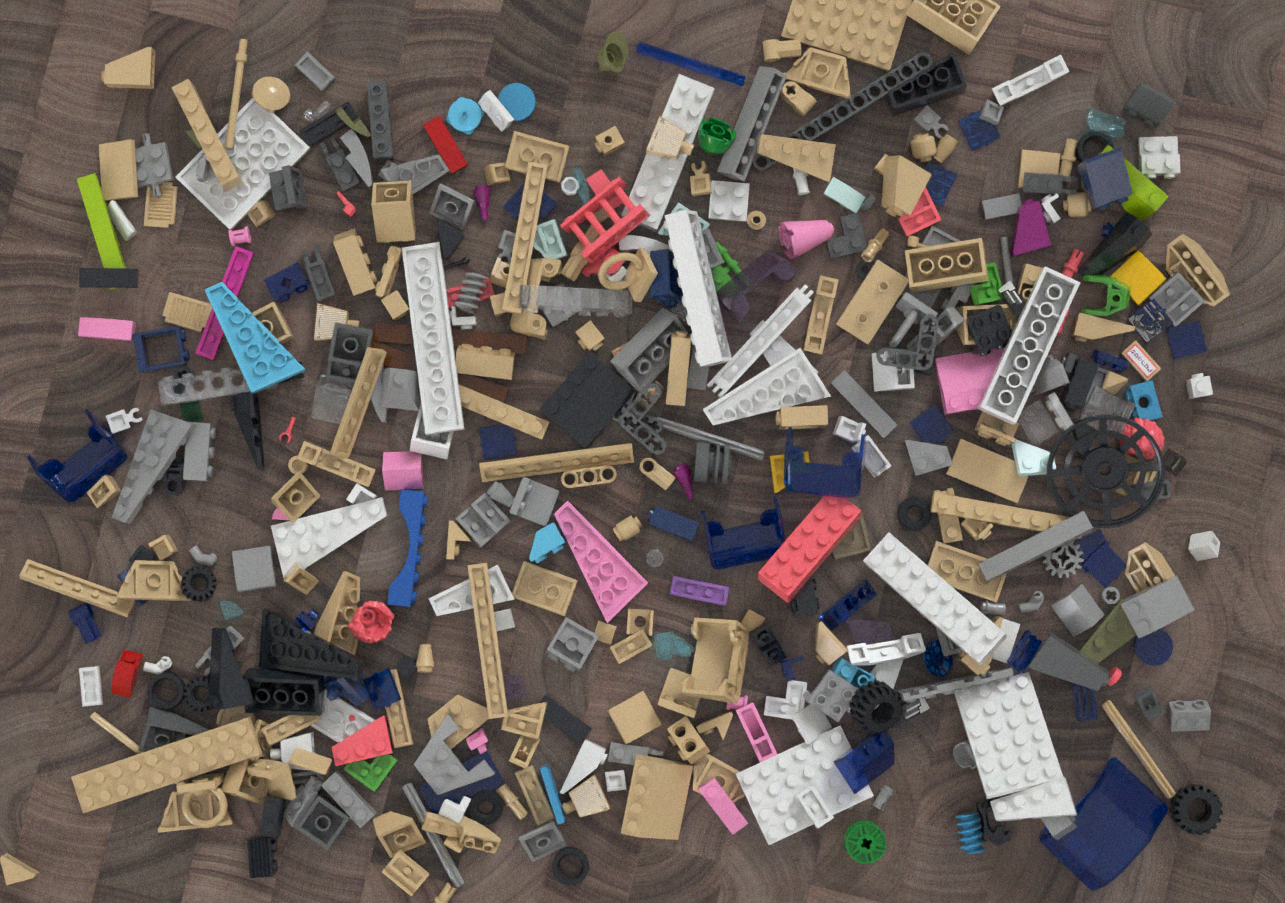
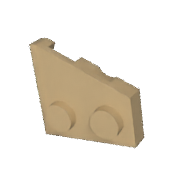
(526, 720)

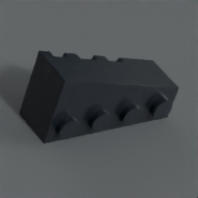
(928, 86)

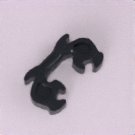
(997, 836)

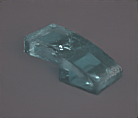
(583, 192)

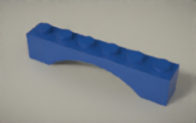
(402, 588)

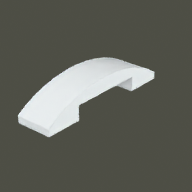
(1030, 80)
(886, 651)

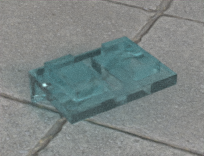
(1107, 122)

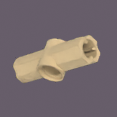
(577, 261)

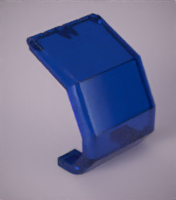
(1112, 827)

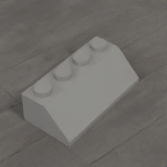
(648, 350)

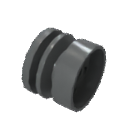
(712, 463)

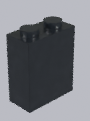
(1079, 384)

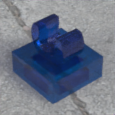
(307, 621)

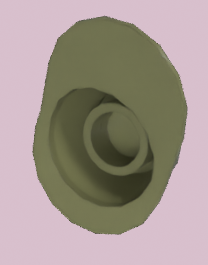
(613, 53)

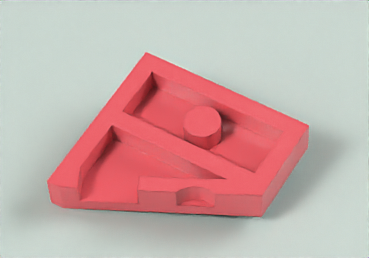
(922, 216)

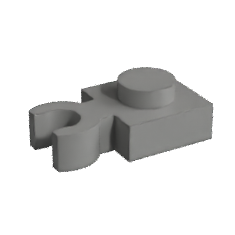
(928, 120)
(506, 244)

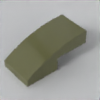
(356, 125)

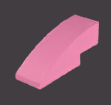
(106, 329)
(756, 732)

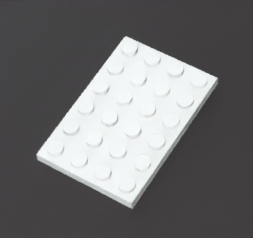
(259, 147)
(1008, 735)
(776, 781)

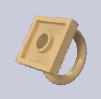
(639, 275)
(199, 786)

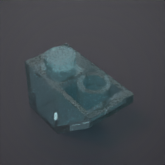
(671, 644)

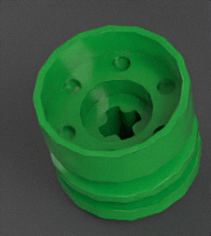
(854, 838)

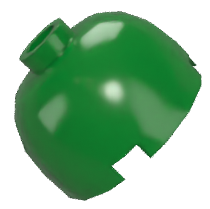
(715, 136)

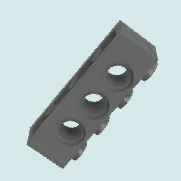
(380, 120)

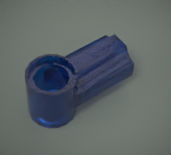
(82, 617)

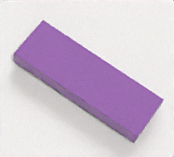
(699, 590)

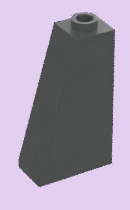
(1067, 663)

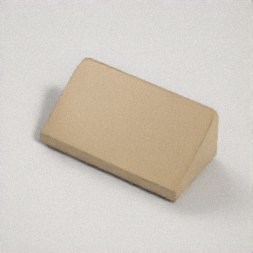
(310, 761)

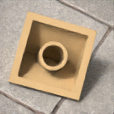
(295, 497)

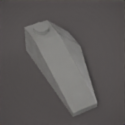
(1050, 376)

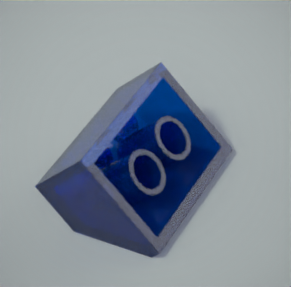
(866, 760)

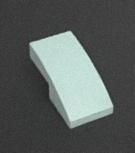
(844, 195)

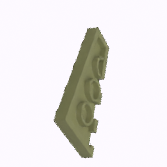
(1109, 635)

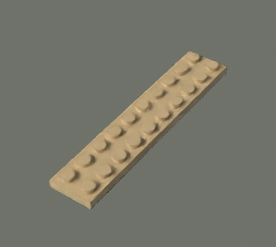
(166, 765)

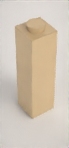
(678, 368)

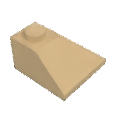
(827, 645)
(397, 833)

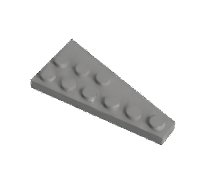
(152, 458)
(948, 686)

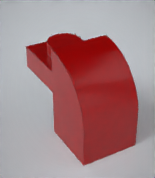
(125, 673)

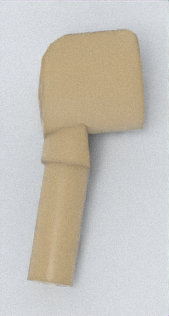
(913, 241)

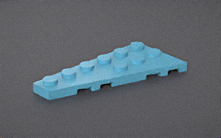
(254, 347)

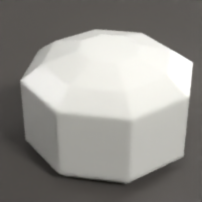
(569, 186)

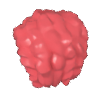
(1143, 442)
(371, 622)

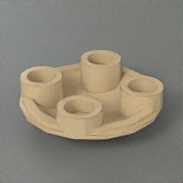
(271, 93)

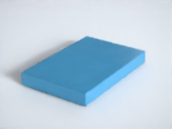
(553, 793)

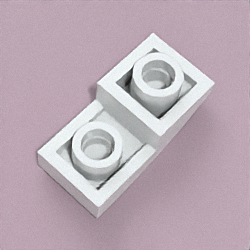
(1004, 651)

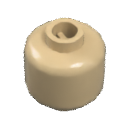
(923, 147)
(1077, 204)

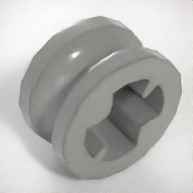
(1110, 589)

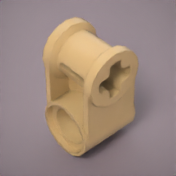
(799, 99)

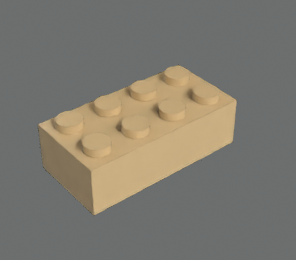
(946, 265)

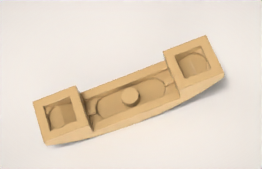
(820, 314)
(338, 465)

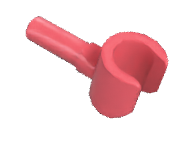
(349, 208)
(288, 430)

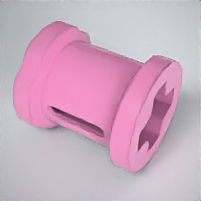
(240, 236)
(741, 703)

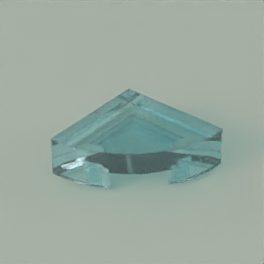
(231, 609)

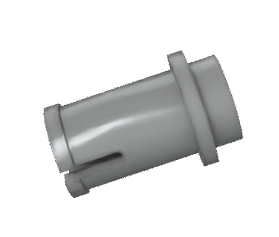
(992, 608)
(883, 797)

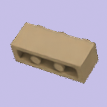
(485, 361)

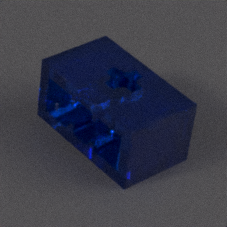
(276, 283)

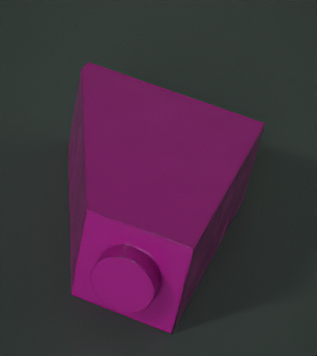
(1029, 229)

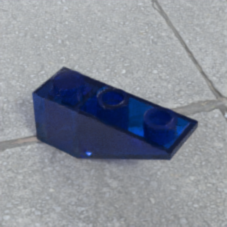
(847, 605)

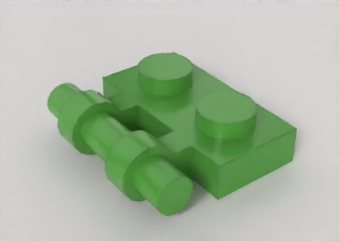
(719, 274)

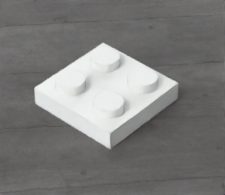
(729, 201)

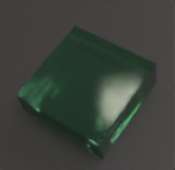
(191, 411)

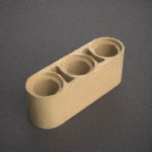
(579, 475)

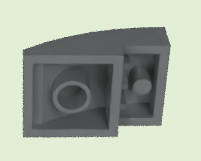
(347, 351)

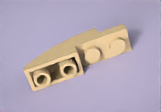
(469, 832)

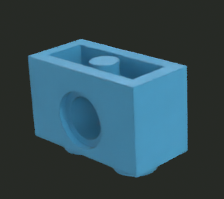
(1147, 391)

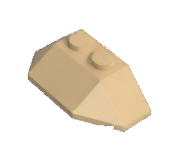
(1197, 269)
(1146, 567)

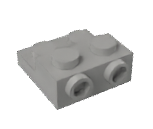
(571, 645)

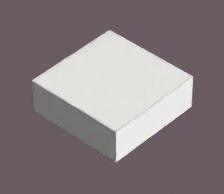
(615, 780)

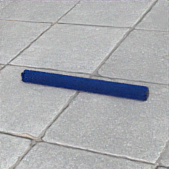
(691, 63)

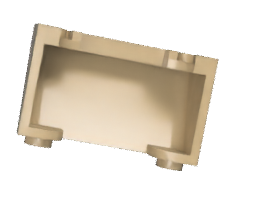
(528, 323)
(717, 660)

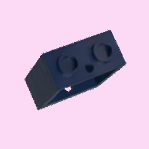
(665, 285)
(141, 350)
(672, 523)

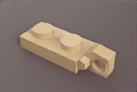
(389, 272)

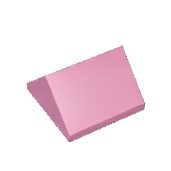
(402, 470)

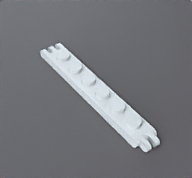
(761, 340)

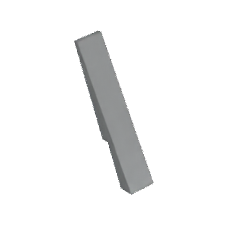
(1036, 546)

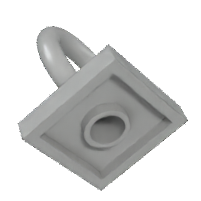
(913, 312)

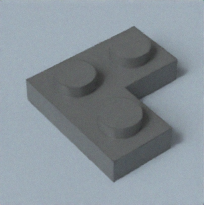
(853, 238)

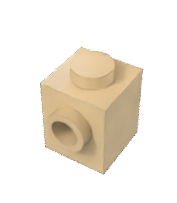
(609, 141)
(590, 337)

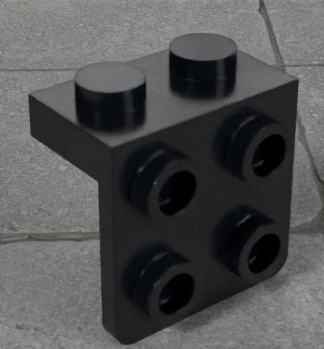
(989, 330)

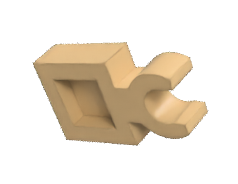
(700, 182)

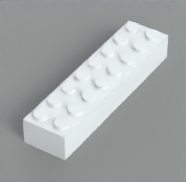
(658, 174)
(697, 288)
(1028, 345)
(935, 599)

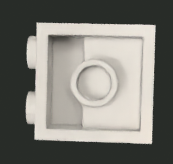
(1158, 157)

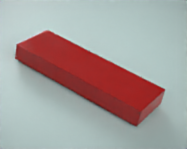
(445, 145)

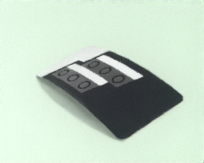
(1012, 298)
(913, 709)

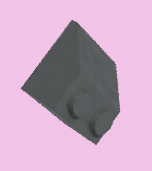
(1148, 105)

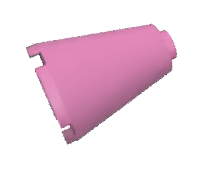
(803, 235)

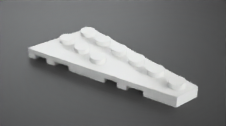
(780, 385)
(322, 533)

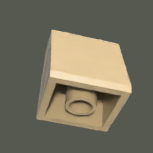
(902, 185)
(393, 211)

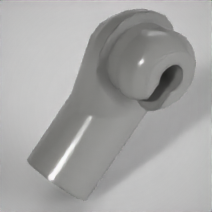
(1033, 604)

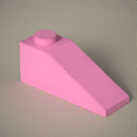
(722, 805)

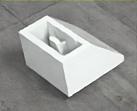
(892, 378)

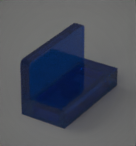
(786, 667)

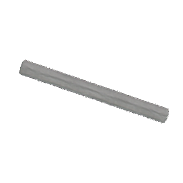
(710, 438)
(434, 838)

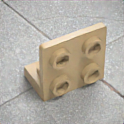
(990, 426)
(672, 695)

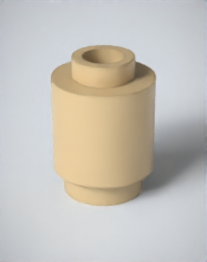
(627, 528)

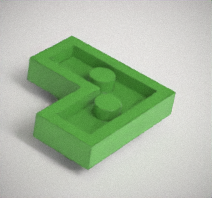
(988, 290)
(372, 774)

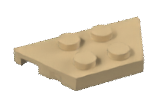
(821, 72)
(152, 582)
(465, 713)
(725, 775)
(202, 806)

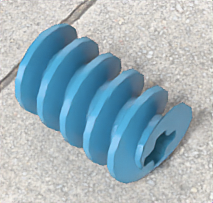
(970, 832)

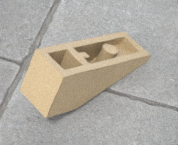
(1092, 328)

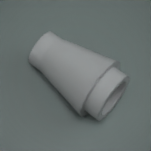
(500, 493)

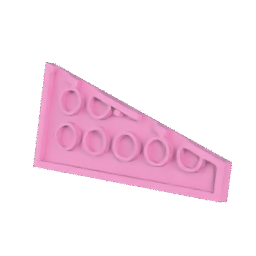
(604, 568)

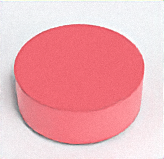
(1114, 675)

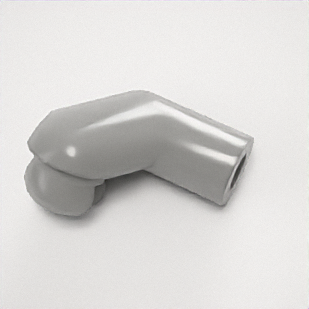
(203, 559)

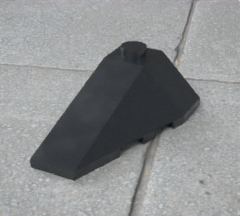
(1121, 242)
(247, 412)

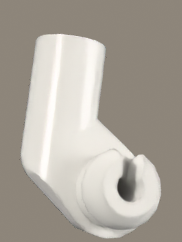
(158, 668)

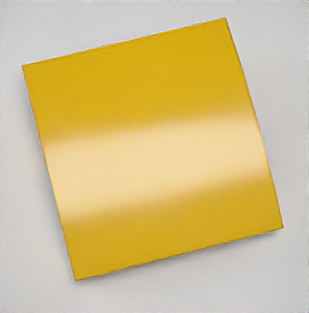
(1141, 276)

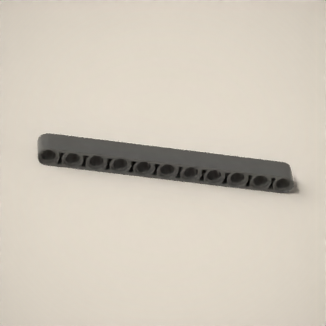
(848, 105)

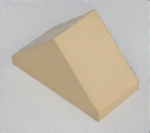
(104, 491)
(524, 751)
(16, 870)

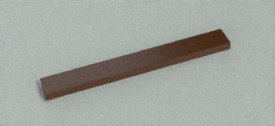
(403, 335)
(403, 360)

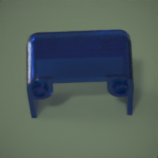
(86, 466)
(823, 478)
(746, 542)

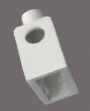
(288, 745)

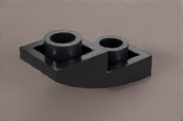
(768, 644)

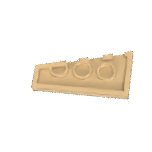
(805, 155)

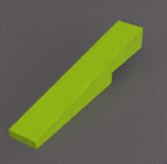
(101, 222)

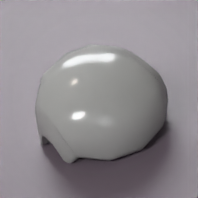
(963, 755)

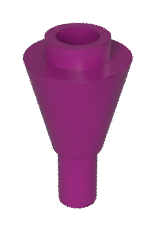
(482, 197)
(683, 475)

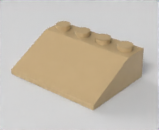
(955, 20)
(656, 798)

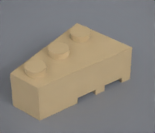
(354, 261)

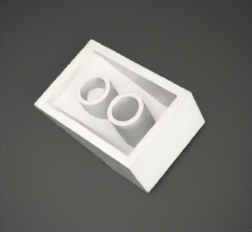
(434, 444)

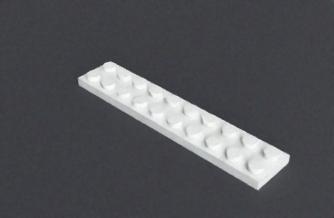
(433, 338)

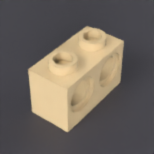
(690, 739)

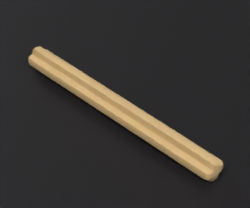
(1138, 749)

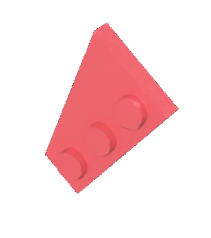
(364, 744)

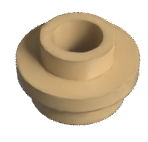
(756, 226)

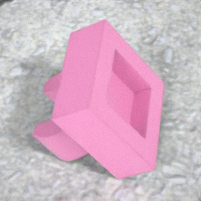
(477, 740)

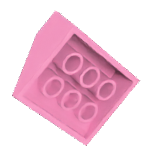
(965, 379)

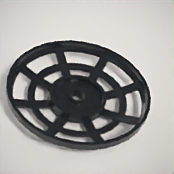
(1106, 482)

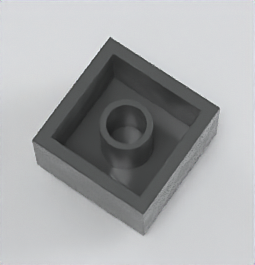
(323, 822)

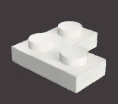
(789, 705)

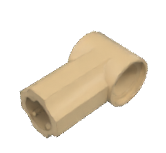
(776, 50)
(658, 474)

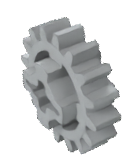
(1061, 566)

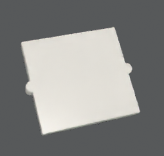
(811, 723)

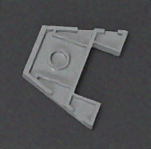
(442, 767)

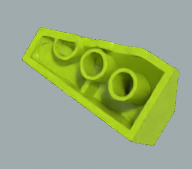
(1145, 196)

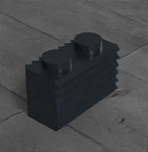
(272, 816)
(261, 857)

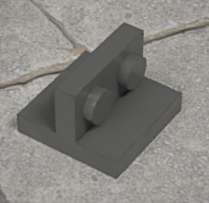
(288, 188)

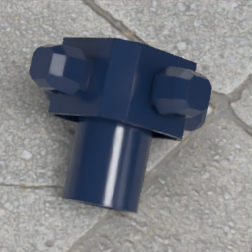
(343, 686)

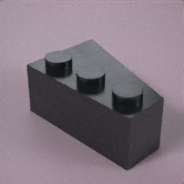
(805, 602)

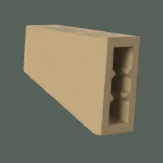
(131, 71)

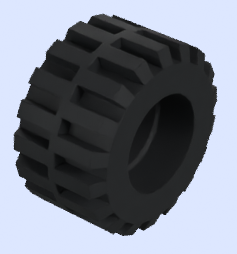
(884, 715)
(1211, 814)

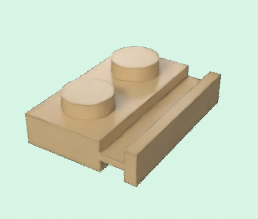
(405, 873)

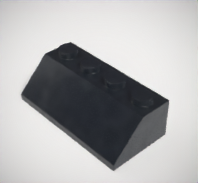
(285, 692)

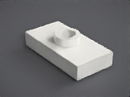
(91, 686)

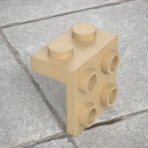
(277, 777)

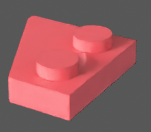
(595, 266)

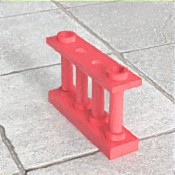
(621, 226)

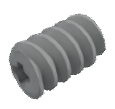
(470, 292)

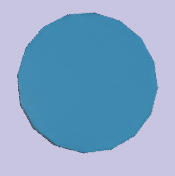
(518, 101)

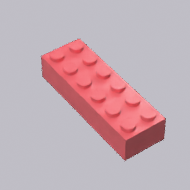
(809, 546)

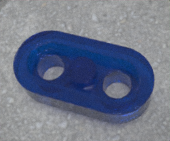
(1102, 358)

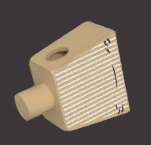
(668, 140)
(325, 321)
(587, 798)

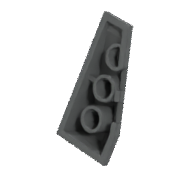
(165, 728)

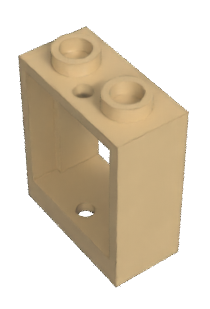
(802, 417)

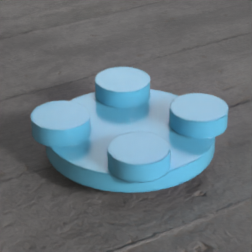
(465, 115)

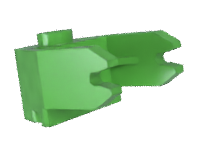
(1115, 288)

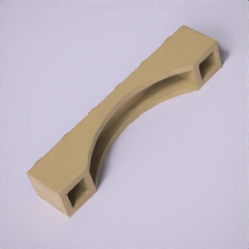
(207, 135)

